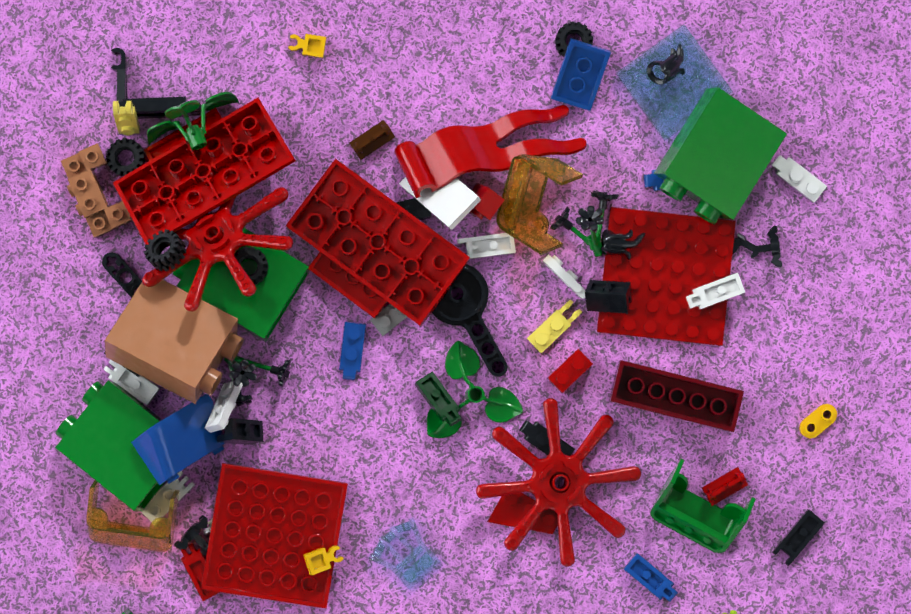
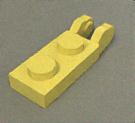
(126, 118)
(552, 328)

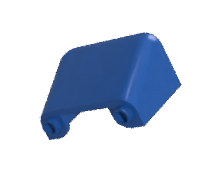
(178, 441)

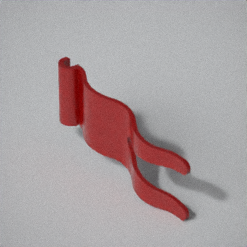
(474, 148)

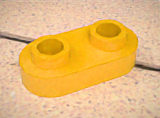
(818, 421)

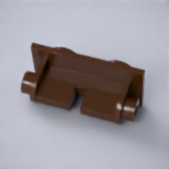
(372, 139)

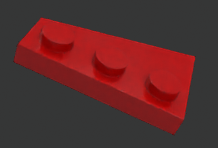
(513, 509)

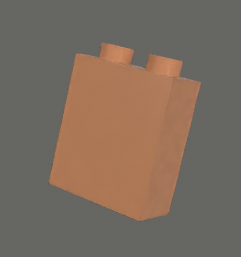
(173, 344)

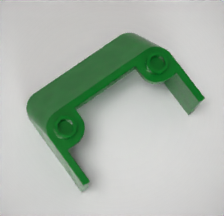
(695, 516)

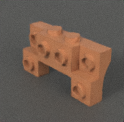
(89, 194)

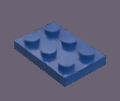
(580, 74)

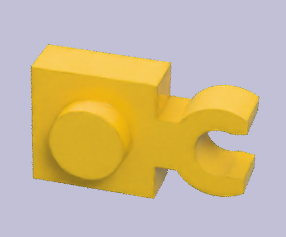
(312, 45)
(320, 560)

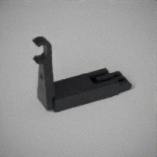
(145, 107)

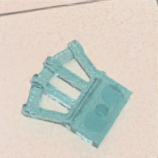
(415, 564)

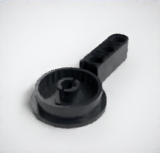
(468, 312)

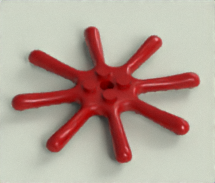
(216, 240)
(543, 482)

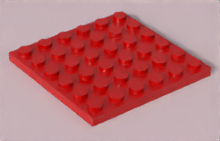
(663, 270)
(264, 529)

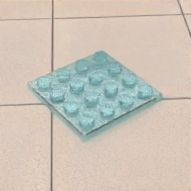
(673, 102)

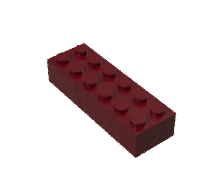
(676, 396)

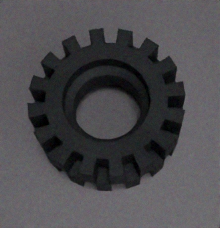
(568, 29)
(116, 148)
(171, 256)
(259, 257)

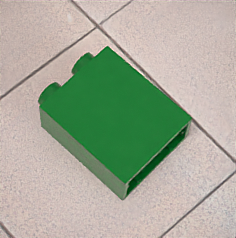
(718, 155)
(264, 309)
(103, 446)

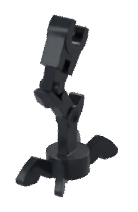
(774, 246)
(193, 533)

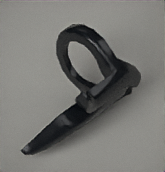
(669, 66)
(617, 243)

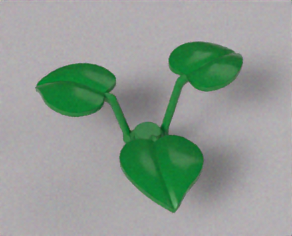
(194, 134)
(501, 405)

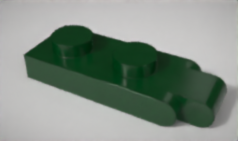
(438, 399)

